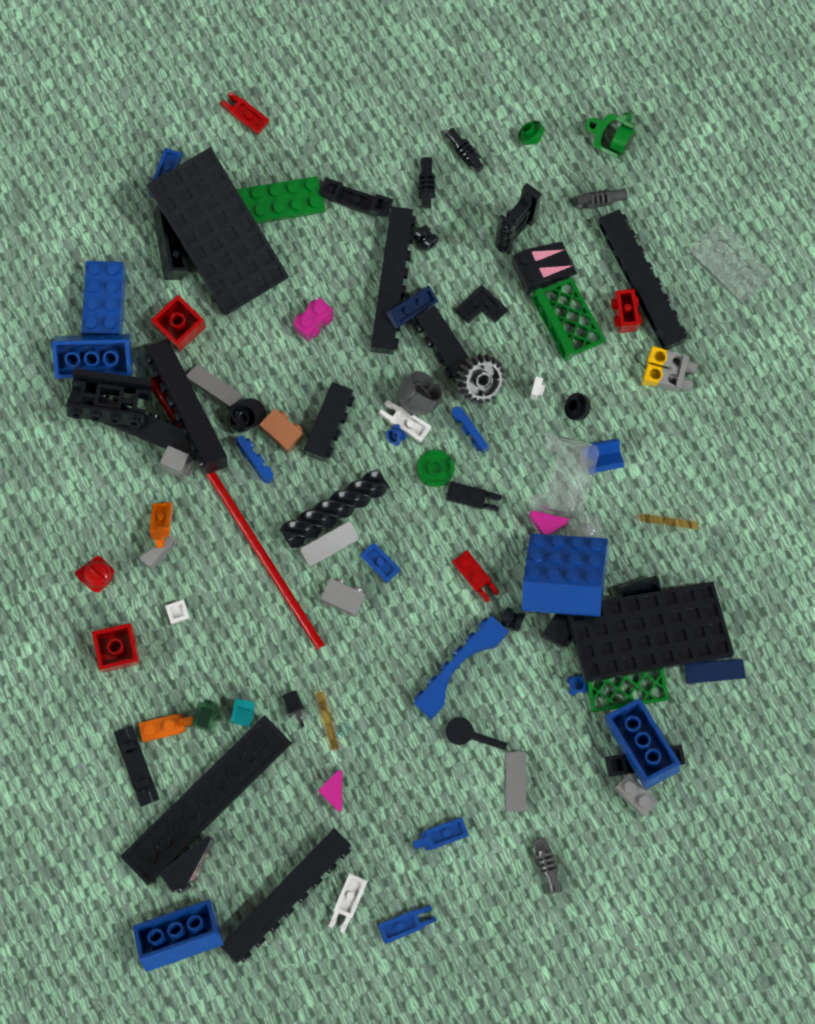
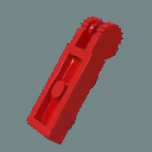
(245, 113)
(474, 574)

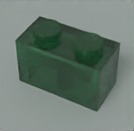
(206, 716)

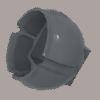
(419, 393)

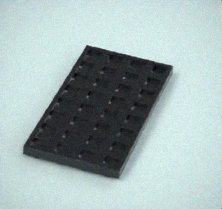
(217, 231)
(651, 632)

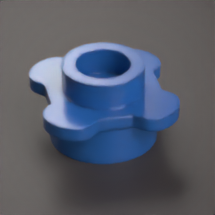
(391, 435)
(572, 683)

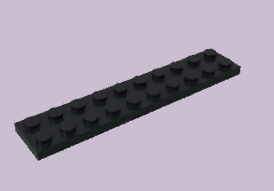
(206, 800)

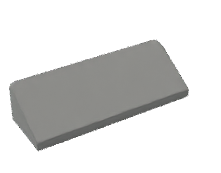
(214, 386)
(329, 543)
(516, 781)

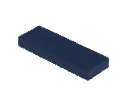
(411, 307)
(714, 671)

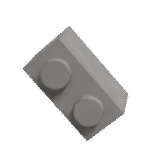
(177, 463)
(343, 597)
(635, 795)

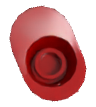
(95, 574)

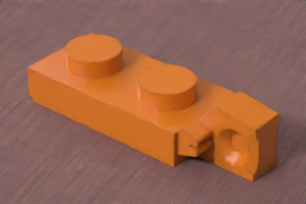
(161, 522)
(164, 727)

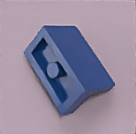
(609, 455)

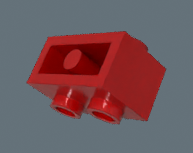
(626, 311)

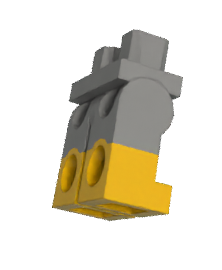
(667, 370)

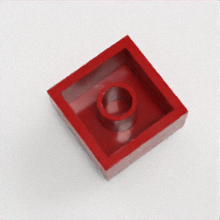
(178, 323)
(116, 648)

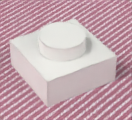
(538, 388)
(177, 612)

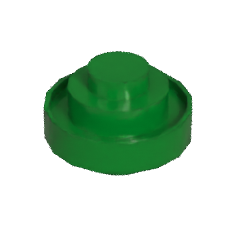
(531, 133)

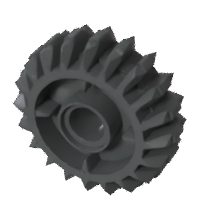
(470, 374)

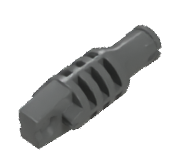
(600, 198)
(547, 864)

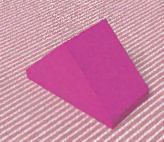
(547, 523)
(333, 790)

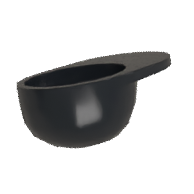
(246, 415)

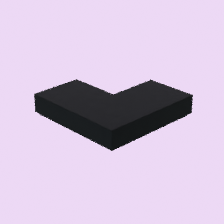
(482, 301)

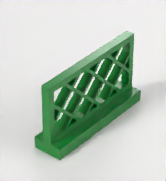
(553, 322)
(617, 688)

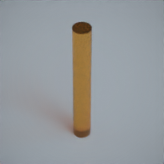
(669, 521)
(327, 721)

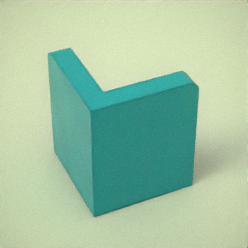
(243, 712)

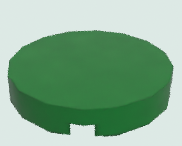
(435, 468)

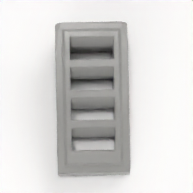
(155, 555)

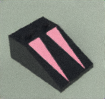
(542, 266)
(184, 869)

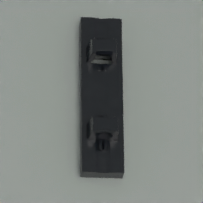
(136, 766)

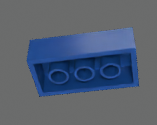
(103, 298)
(94, 353)
(642, 743)
(177, 935)

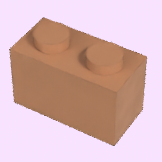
(282, 430)

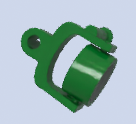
(621, 139)

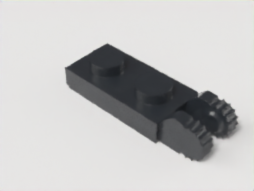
(471, 496)

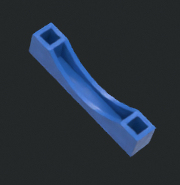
(487, 637)

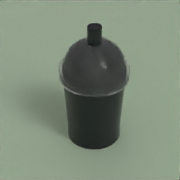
(295, 708)

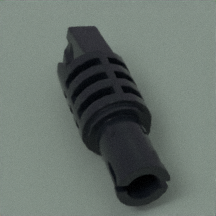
(464, 150)
(426, 182)

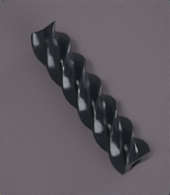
(340, 505)

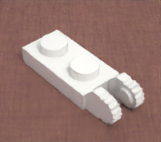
(408, 424)
(348, 900)

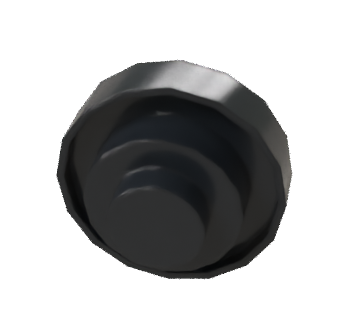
(577, 406)

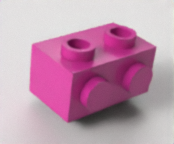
(313, 319)

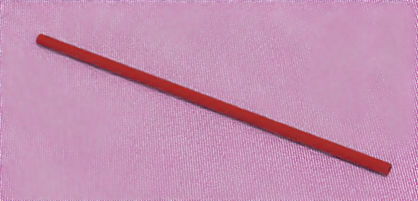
(250, 536)

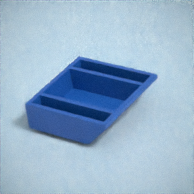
(565, 574)

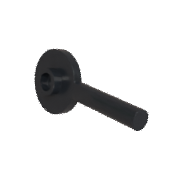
(460, 731)

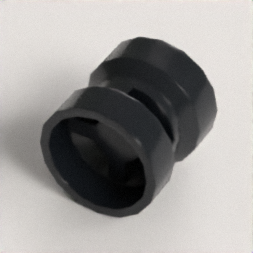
(426, 237)
(508, 618)

